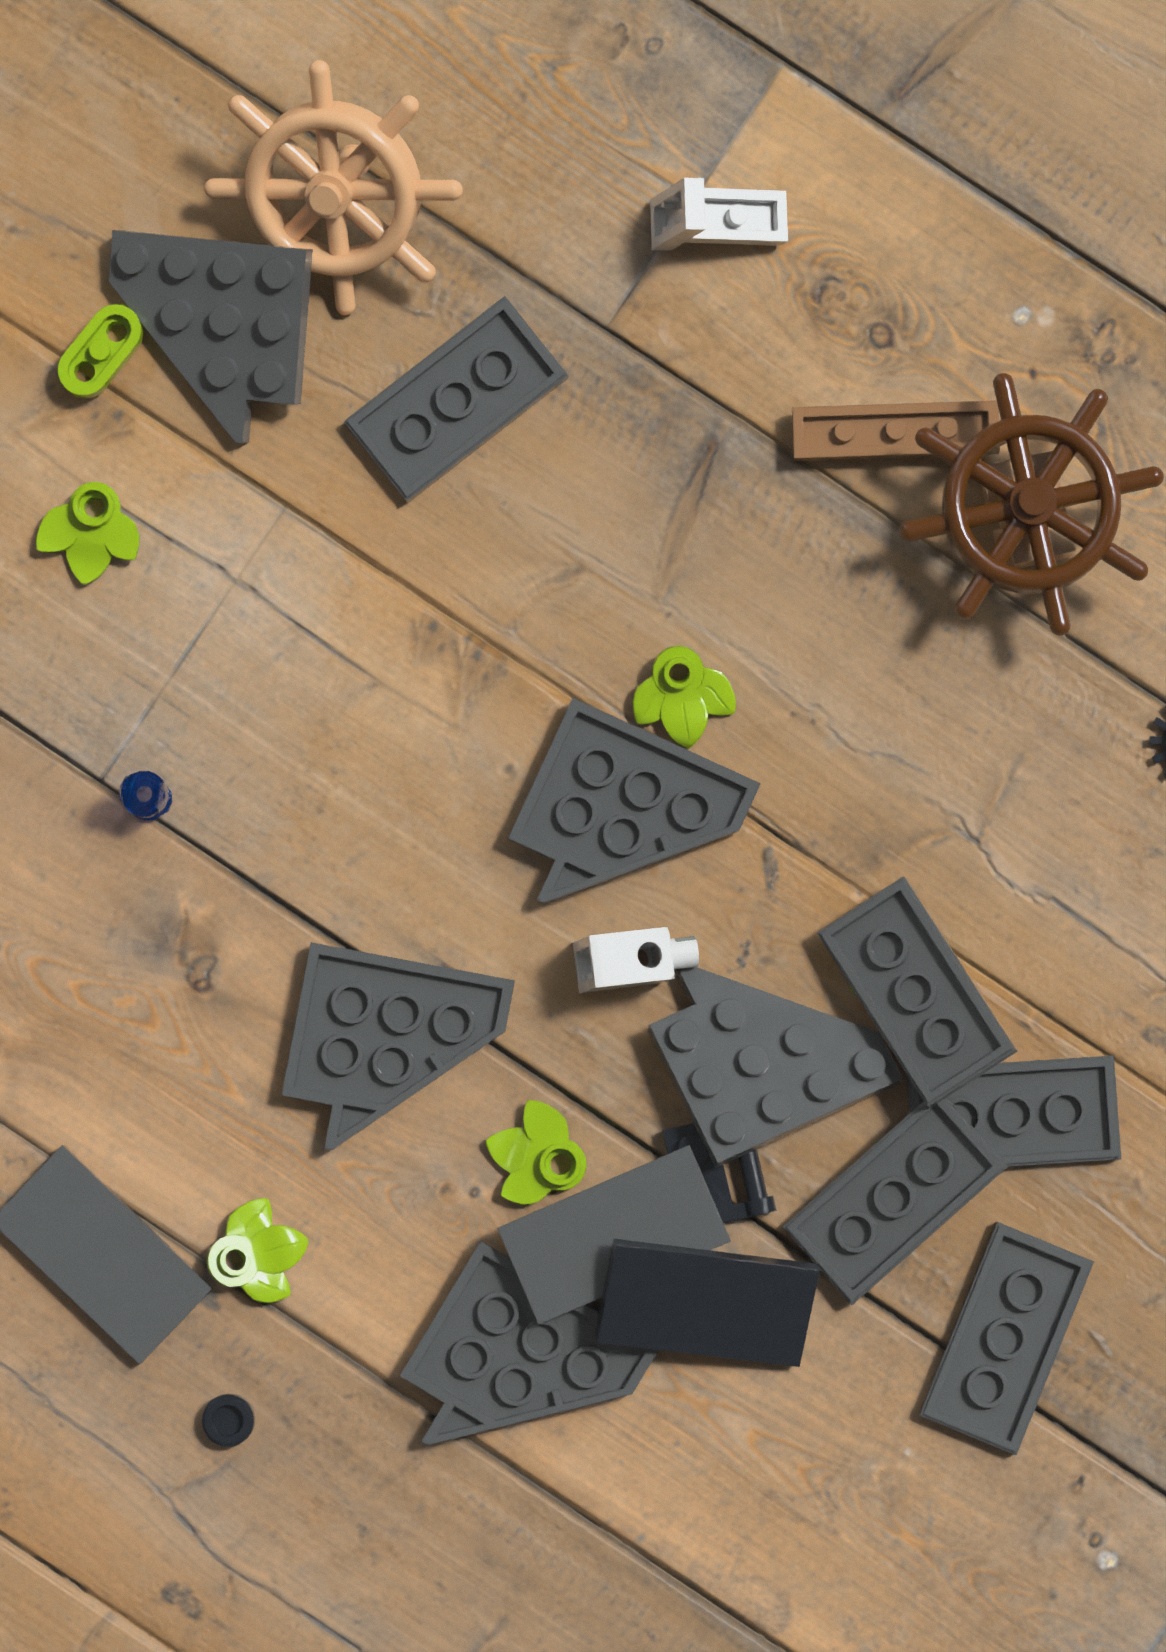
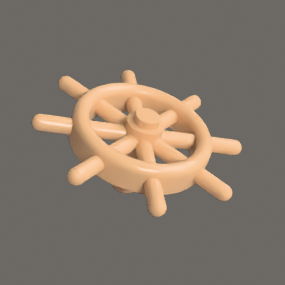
(335, 184)

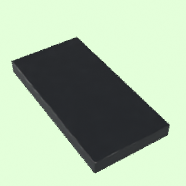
(706, 1302)

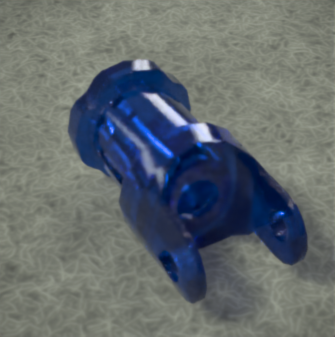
(158, 803)

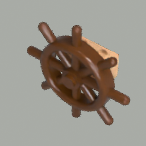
(1031, 505)

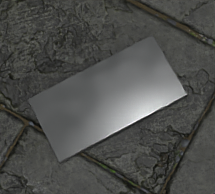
(456, 399)
(917, 992)
(1042, 1110)
(895, 1197)
(568, 1245)
(102, 1254)
(1006, 1338)

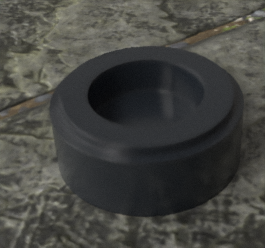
(228, 1420)

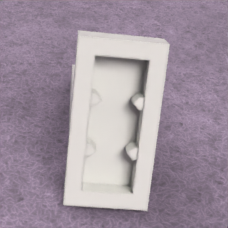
(717, 216)

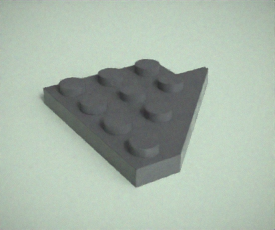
(221, 314)
(622, 801)
(383, 1031)
(763, 1064)
(502, 1366)

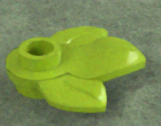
(89, 539)
(686, 702)
(529, 1152)
(264, 1251)

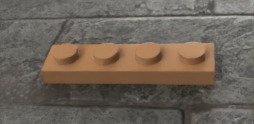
(884, 428)

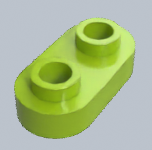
(97, 350)

